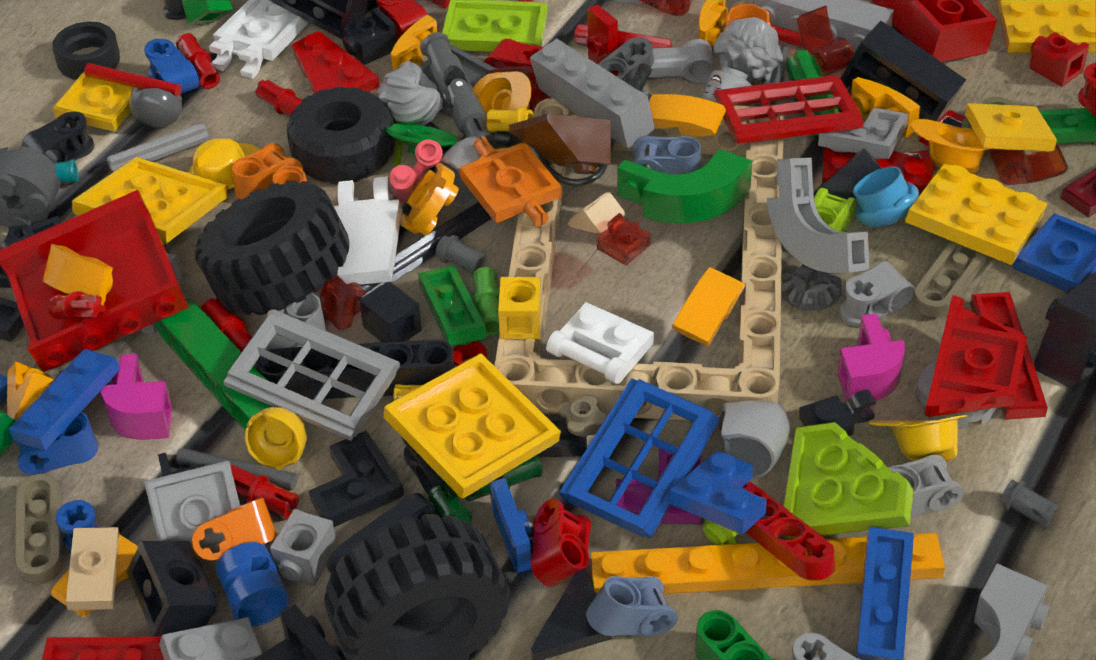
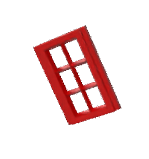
(848, 119)

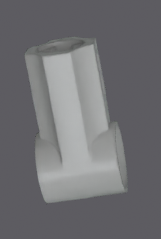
(691, 61)

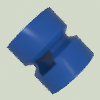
(252, 583)

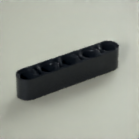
(418, 360)

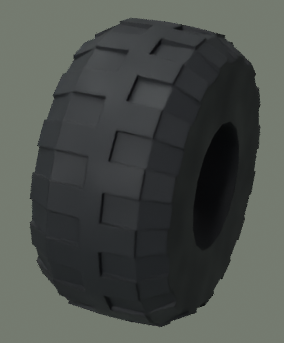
(340, 134)

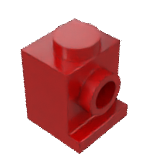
(1058, 58)

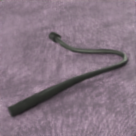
(507, 139)

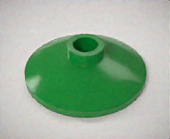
(414, 134)

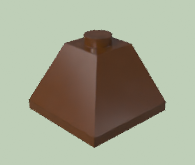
(568, 140)

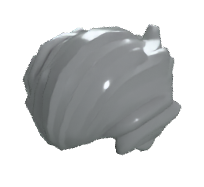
(749, 48)
(410, 95)

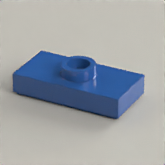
(512, 525)

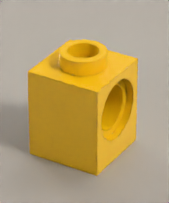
(520, 307)

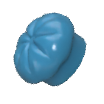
(884, 197)

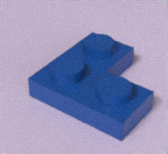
(717, 493)

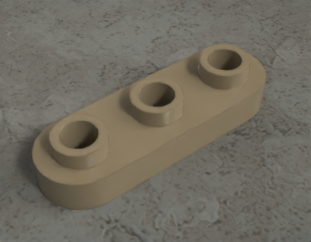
(947, 277)
(38, 554)

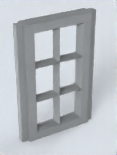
(326, 343)

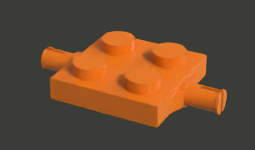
(510, 182)

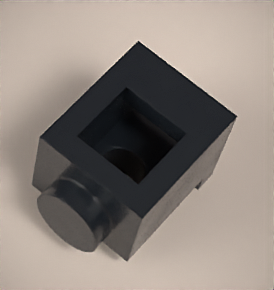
(370, 37)

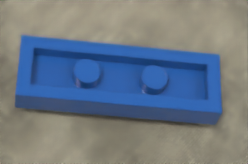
(64, 399)
(884, 595)

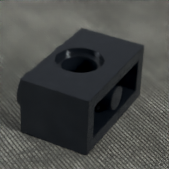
(171, 587)

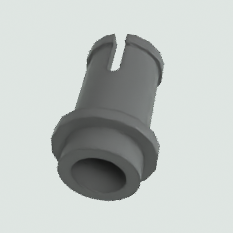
(453, 251)
(1028, 503)

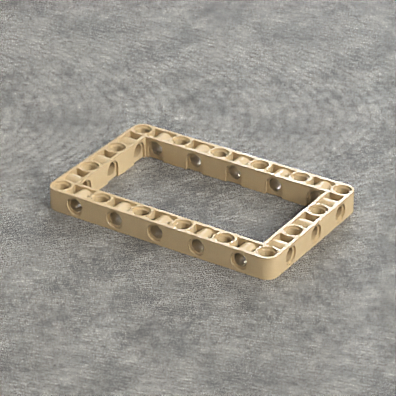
(757, 376)

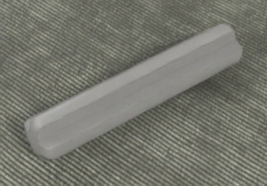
(161, 146)

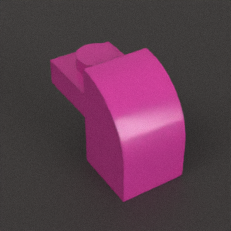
(872, 364)
(137, 407)

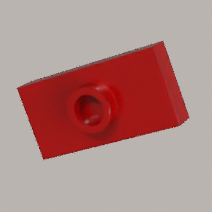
(602, 35)

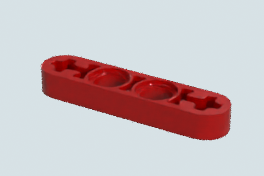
(820, 556)

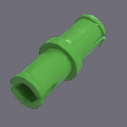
(487, 298)

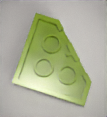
(843, 484)

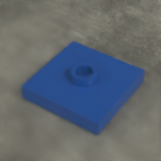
(1059, 253)

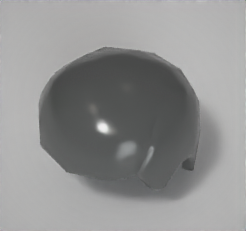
(155, 107)

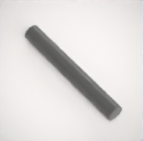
(278, 477)

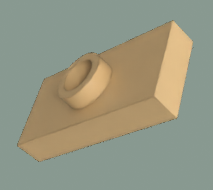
(92, 569)

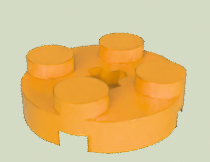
(428, 199)

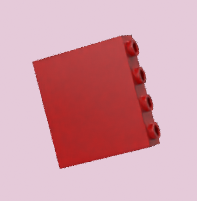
(141, 289)

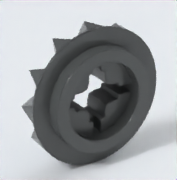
(818, 297)

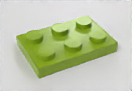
(484, 23)

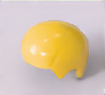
(275, 437)

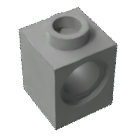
(303, 547)

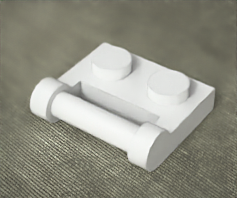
(604, 334)

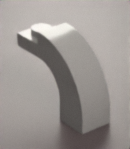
(804, 231)

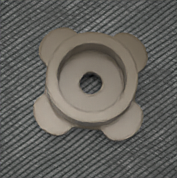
(582, 416)

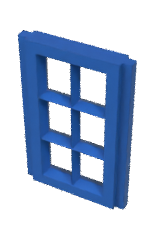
(606, 440)

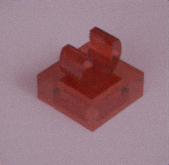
(623, 240)
(340, 301)

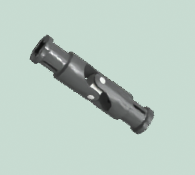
(449, 72)

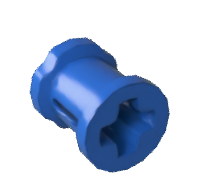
(74, 515)

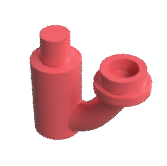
(404, 178)

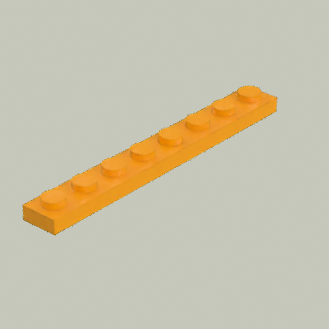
(749, 565)

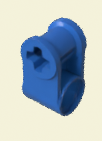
(170, 65)
(72, 446)

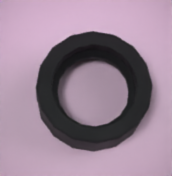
(83, 36)

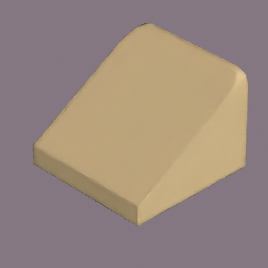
(596, 214)

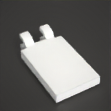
(254, 34)
(372, 232)

